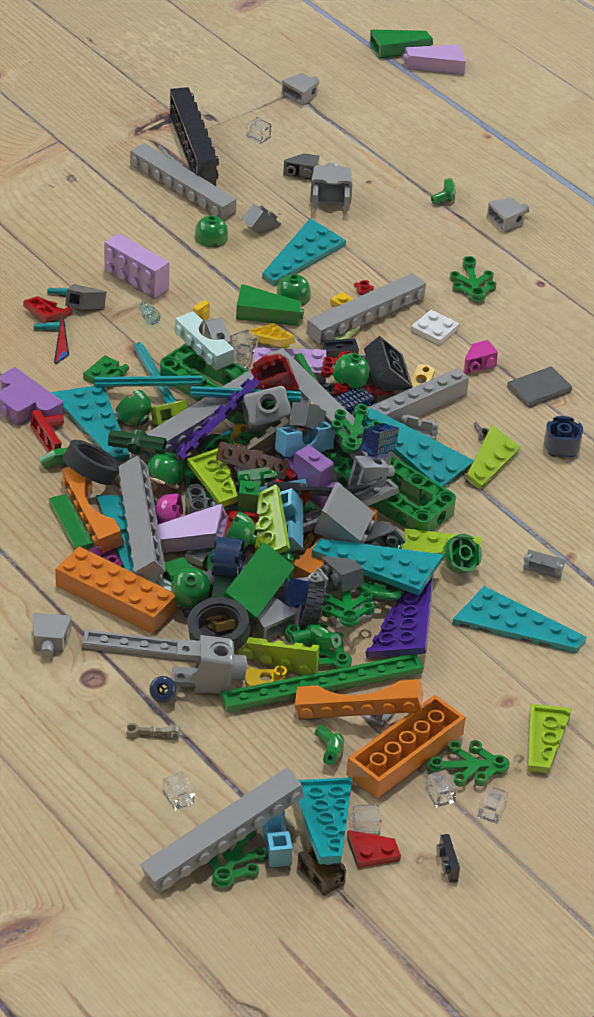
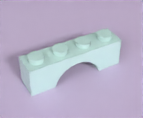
(215, 352)

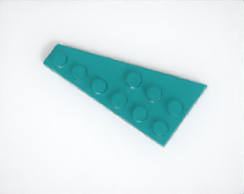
(304, 249)
(93, 414)
(423, 452)
(113, 507)
(394, 566)
(513, 620)
(325, 815)

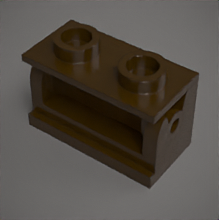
(322, 876)

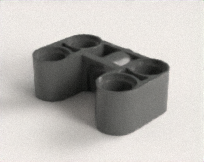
(198, 501)

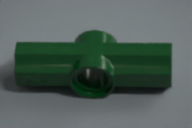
(137, 442)

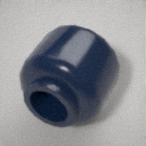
(155, 687)

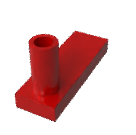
(42, 428)

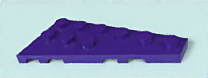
(210, 423)
(406, 626)

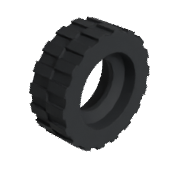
(311, 611)

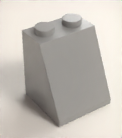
(344, 517)

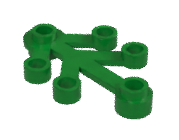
(475, 294)
(350, 443)
(349, 616)
(338, 659)
(494, 763)
(224, 876)

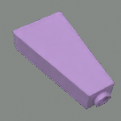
(436, 58)
(193, 530)

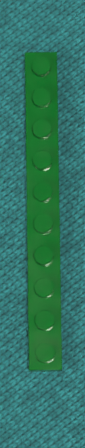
(328, 680)

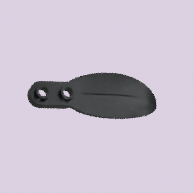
(301, 488)

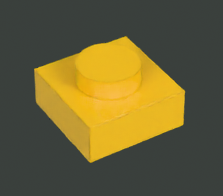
(340, 299)
(202, 309)

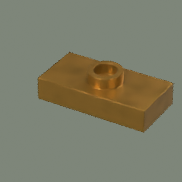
(220, 623)

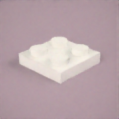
(435, 327)

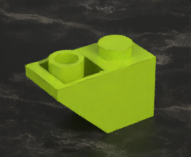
(164, 412)

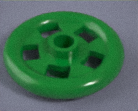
(381, 590)

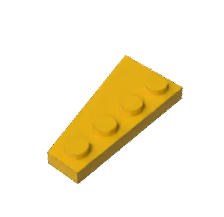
(274, 336)

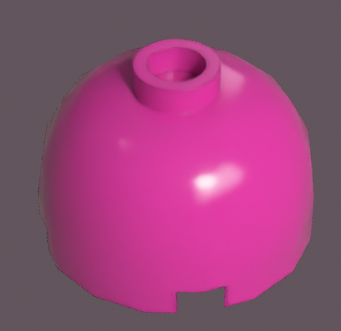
(169, 508)

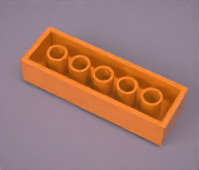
(116, 590)
(405, 746)

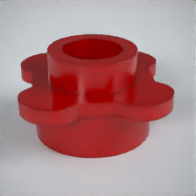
(363, 287)

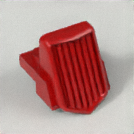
(274, 371)

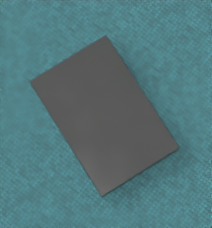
(539, 386)

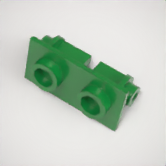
(260, 475)

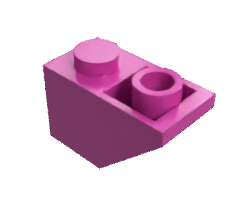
(480, 357)

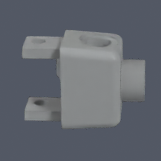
(331, 185)
(260, 419)
(213, 665)

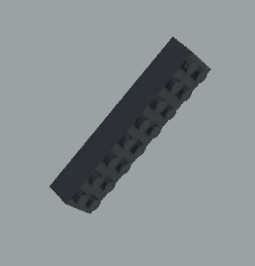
(193, 135)

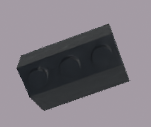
(387, 366)

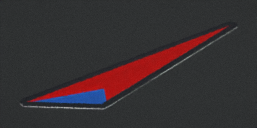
(62, 345)

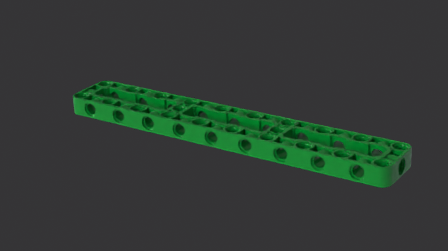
(436, 500)

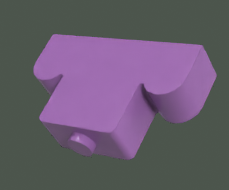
(23, 395)
(313, 467)

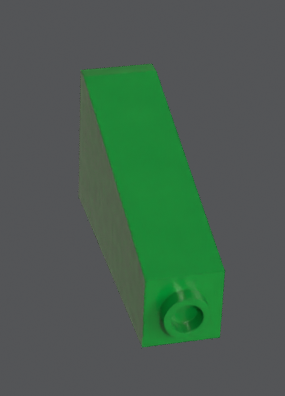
(394, 42)
(267, 307)

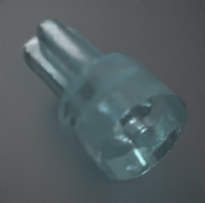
(150, 313)

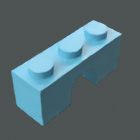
(290, 439)
(293, 515)
(277, 842)

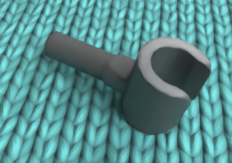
(482, 431)

